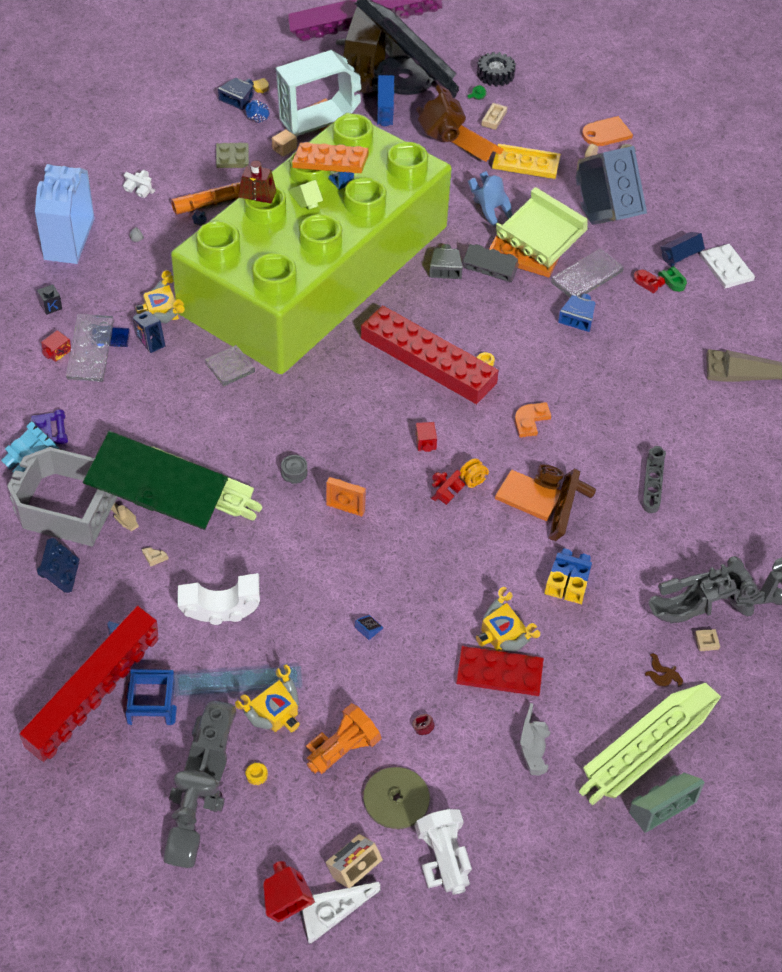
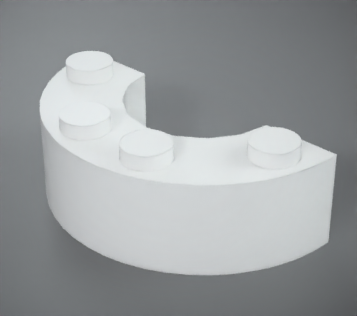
(220, 605)

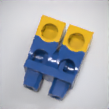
(571, 569)

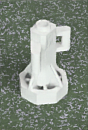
(440, 833)

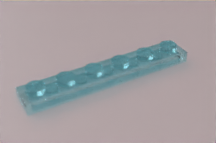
(232, 681)

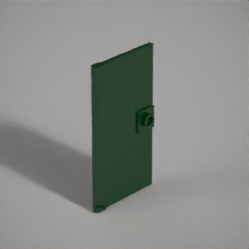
(156, 480)

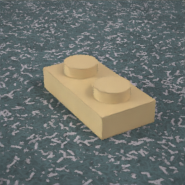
(494, 116)

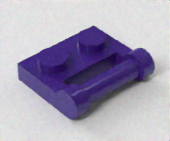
(43, 422)

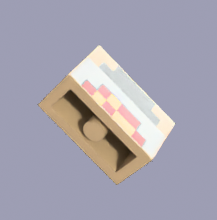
(354, 861)

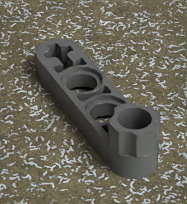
(657, 457)

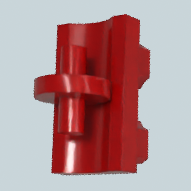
(453, 482)

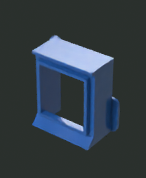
(150, 676)

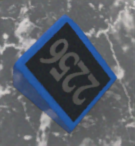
(368, 626)

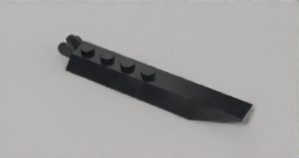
(410, 44)

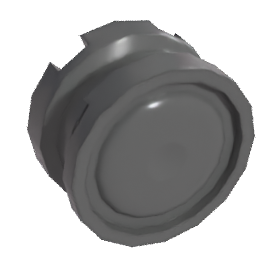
(294, 469)

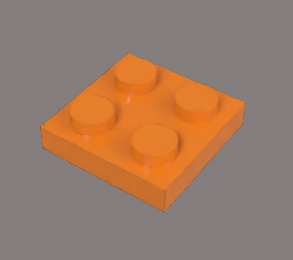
(345, 496)

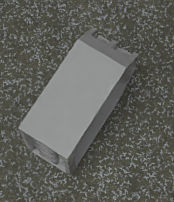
(51, 523)

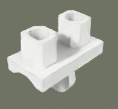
(139, 180)

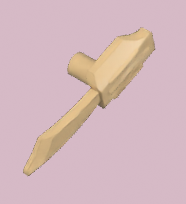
(125, 517)

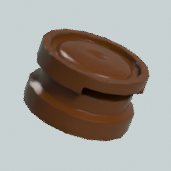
(549, 476)

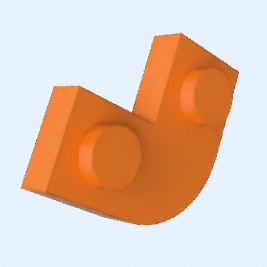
(527, 415)

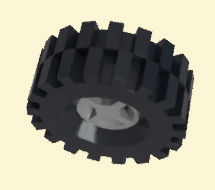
(496, 69)

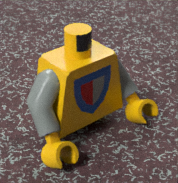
(161, 301)
(503, 627)
(274, 706)

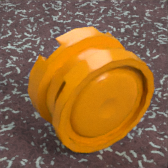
(473, 472)

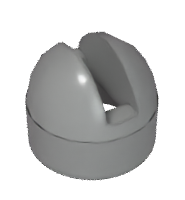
(136, 235)

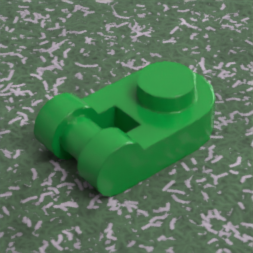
(674, 279)

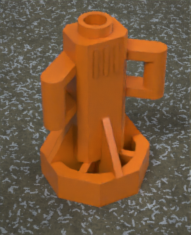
(354, 732)

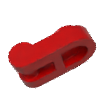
(644, 278)

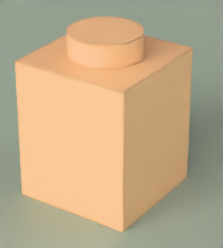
(284, 143)

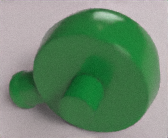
(478, 92)

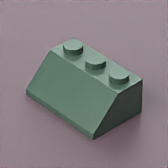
(666, 800)

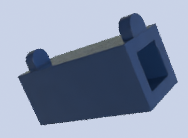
(682, 248)

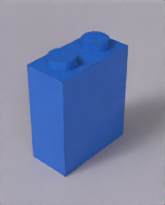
(385, 103)

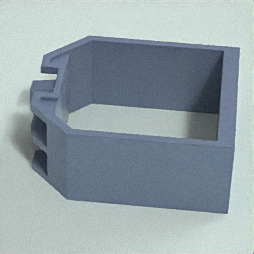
(610, 186)

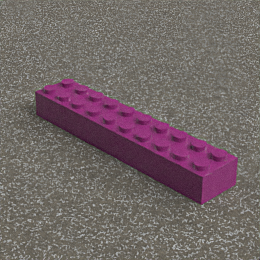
(338, 16)

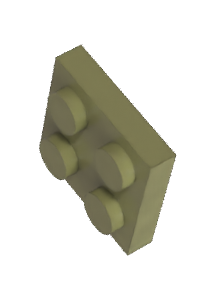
(232, 155)

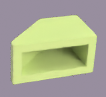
(307, 194)

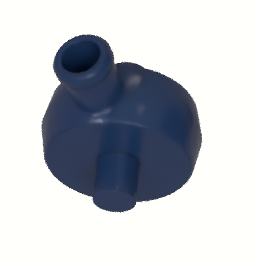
(199, 217)

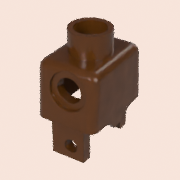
(442, 116)

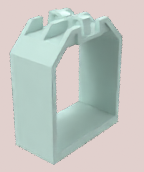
(309, 70)

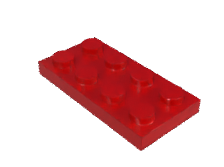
(500, 671)

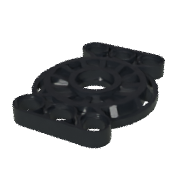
(403, 65)

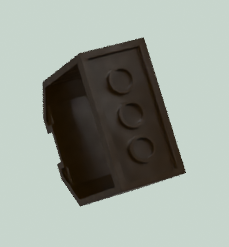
(364, 49)

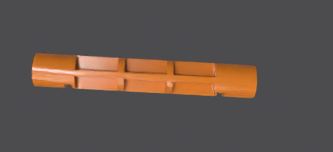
(212, 196)

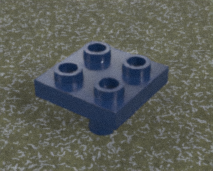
(59, 565)

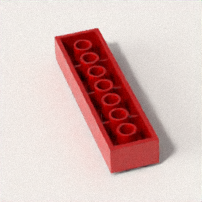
(429, 354)
(90, 684)

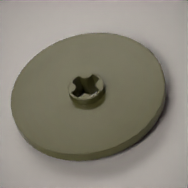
(404, 811)

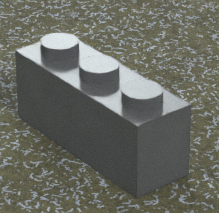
(491, 262)

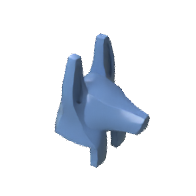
(490, 196)

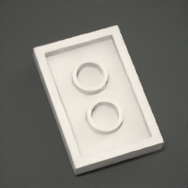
(727, 266)

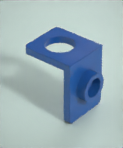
(343, 179)

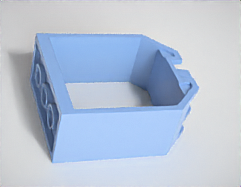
(64, 213)

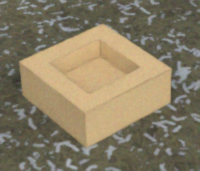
(707, 640)

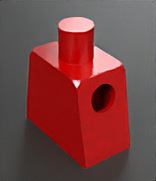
(286, 892)

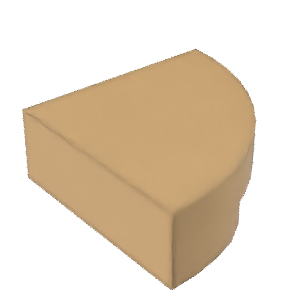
(154, 556)

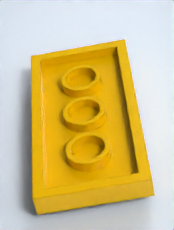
(527, 161)

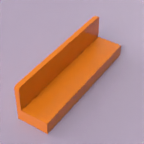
(476, 144)

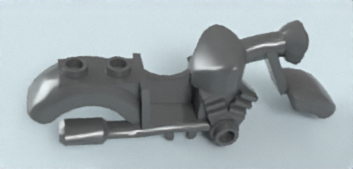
(724, 583)
(200, 778)

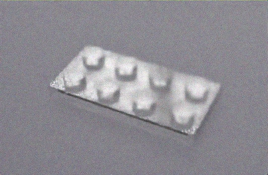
(587, 274)
(90, 347)

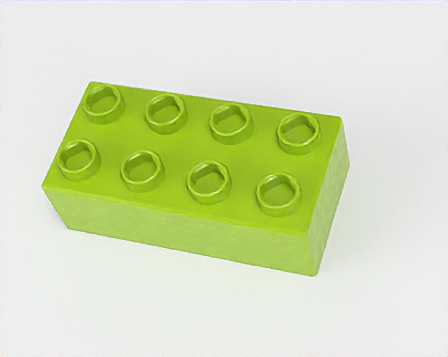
(290, 273)

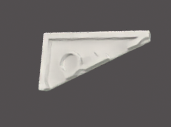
(334, 907)

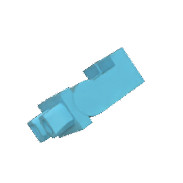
(30, 442)

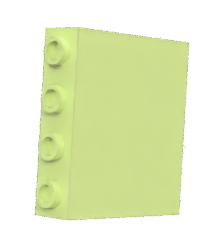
(543, 228)

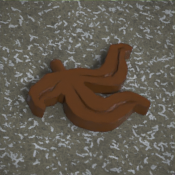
(666, 679)

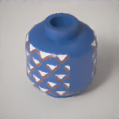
(257, 111)

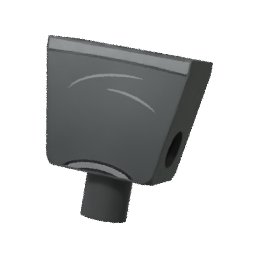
(446, 263)

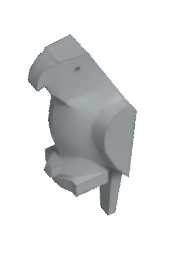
(533, 744)

